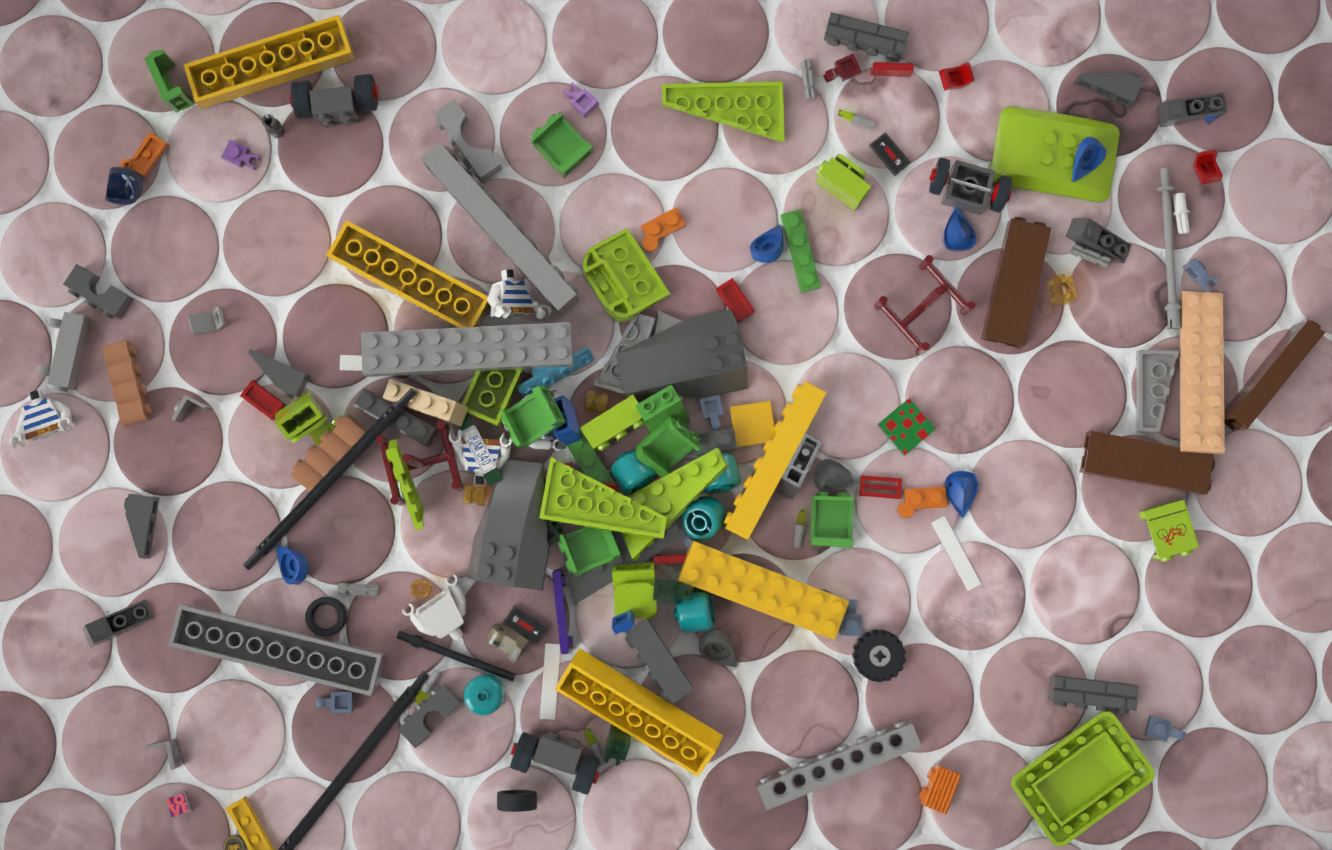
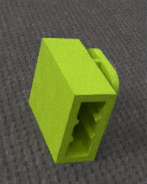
(843, 180)
(300, 417)
(634, 589)

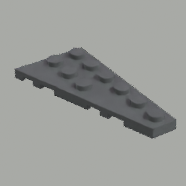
(593, 580)

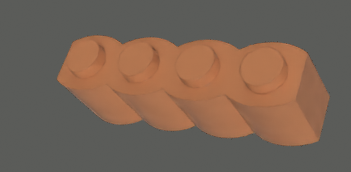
(126, 383)
(328, 452)

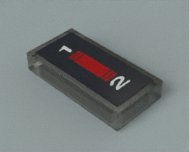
(890, 154)
(525, 625)

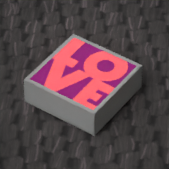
(178, 804)

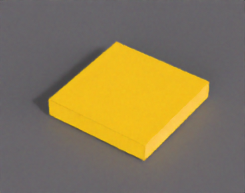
(752, 423)

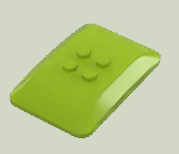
(1041, 150)
(1082, 778)

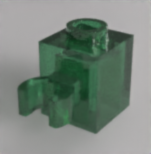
(670, 592)
(616, 745)

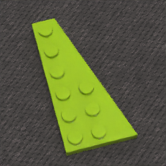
(741, 105)
(674, 493)
(586, 502)

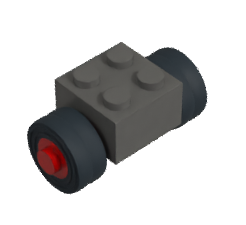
(335, 104)
(557, 754)

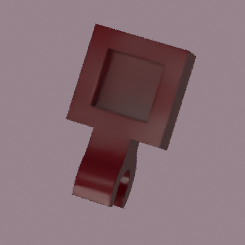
(845, 68)

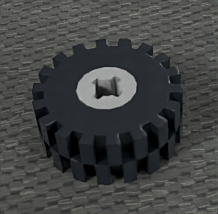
(868, 657)

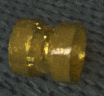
(596, 401)
(475, 495)

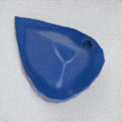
(1088, 157)
(958, 233)
(768, 246)
(962, 490)
(292, 565)

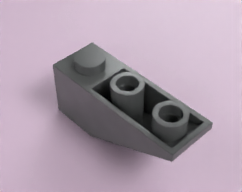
(1191, 109)
(1096, 237)
(117, 623)

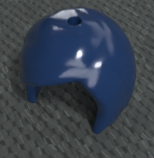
(123, 186)

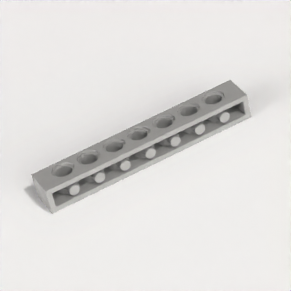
(908, 742)

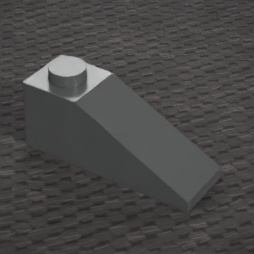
(1117, 87)
(283, 376)
(721, 439)
(798, 466)
(141, 517)

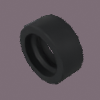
(342, 616)
(516, 800)

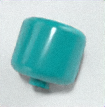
(631, 472)
(728, 479)
(704, 518)
(696, 614)
(475, 694)

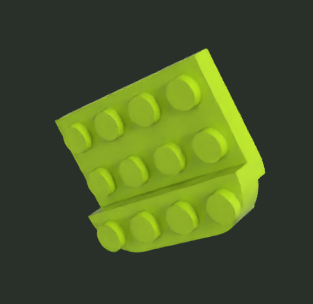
(622, 277)

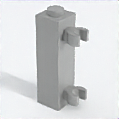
(68, 351)

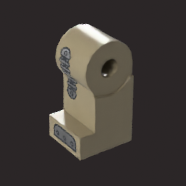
(507, 641)

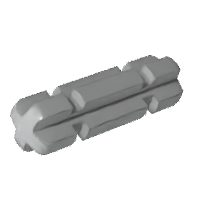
(808, 79)
(1090, 255)
(358, 589)

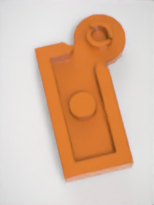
(146, 155)
(660, 228)
(922, 499)

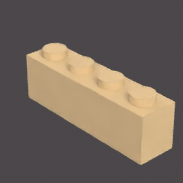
(427, 403)

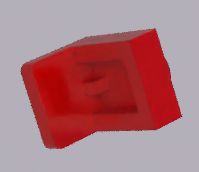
(956, 77)
(1207, 167)

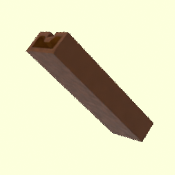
(1016, 282)
(1272, 375)
(1146, 463)

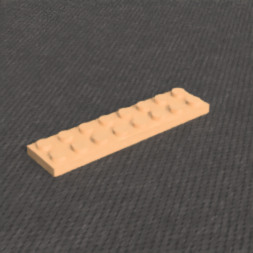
(1201, 373)

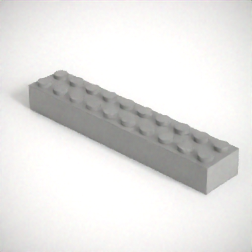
(498, 227)
(467, 349)
(277, 649)

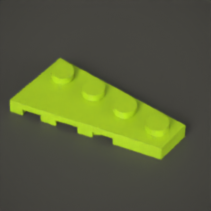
(407, 485)

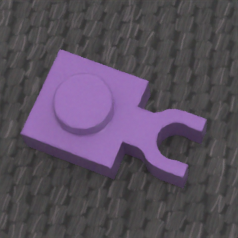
(582, 101)
(238, 154)

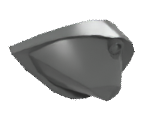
(834, 476)
(718, 648)

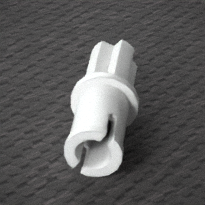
(1181, 213)

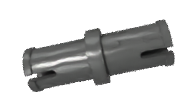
(273, 126)

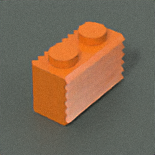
(940, 788)

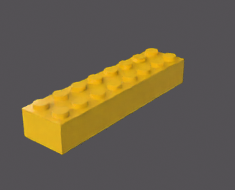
(269, 62)
(408, 277)
(775, 460)
(763, 590)
(639, 712)

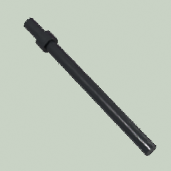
(418, 641)

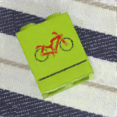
(1170, 530)

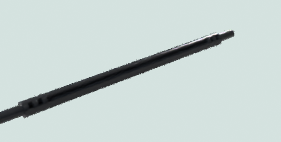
(330, 478)
(353, 764)

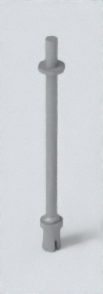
(1173, 307)

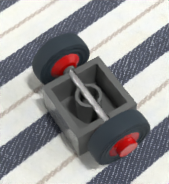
(969, 186)

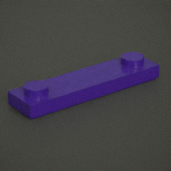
(559, 582)

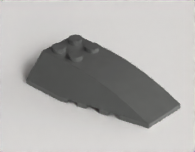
(694, 356)
(511, 537)

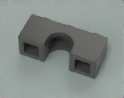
(83, 283)
(415, 727)

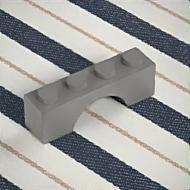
(453, 120)

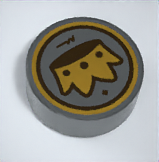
(234, 842)

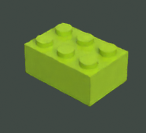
(491, 393)
(613, 424)

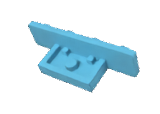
(549, 376)

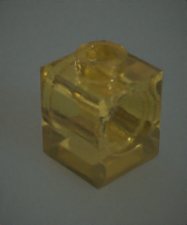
(1058, 298)

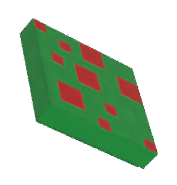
(906, 426)

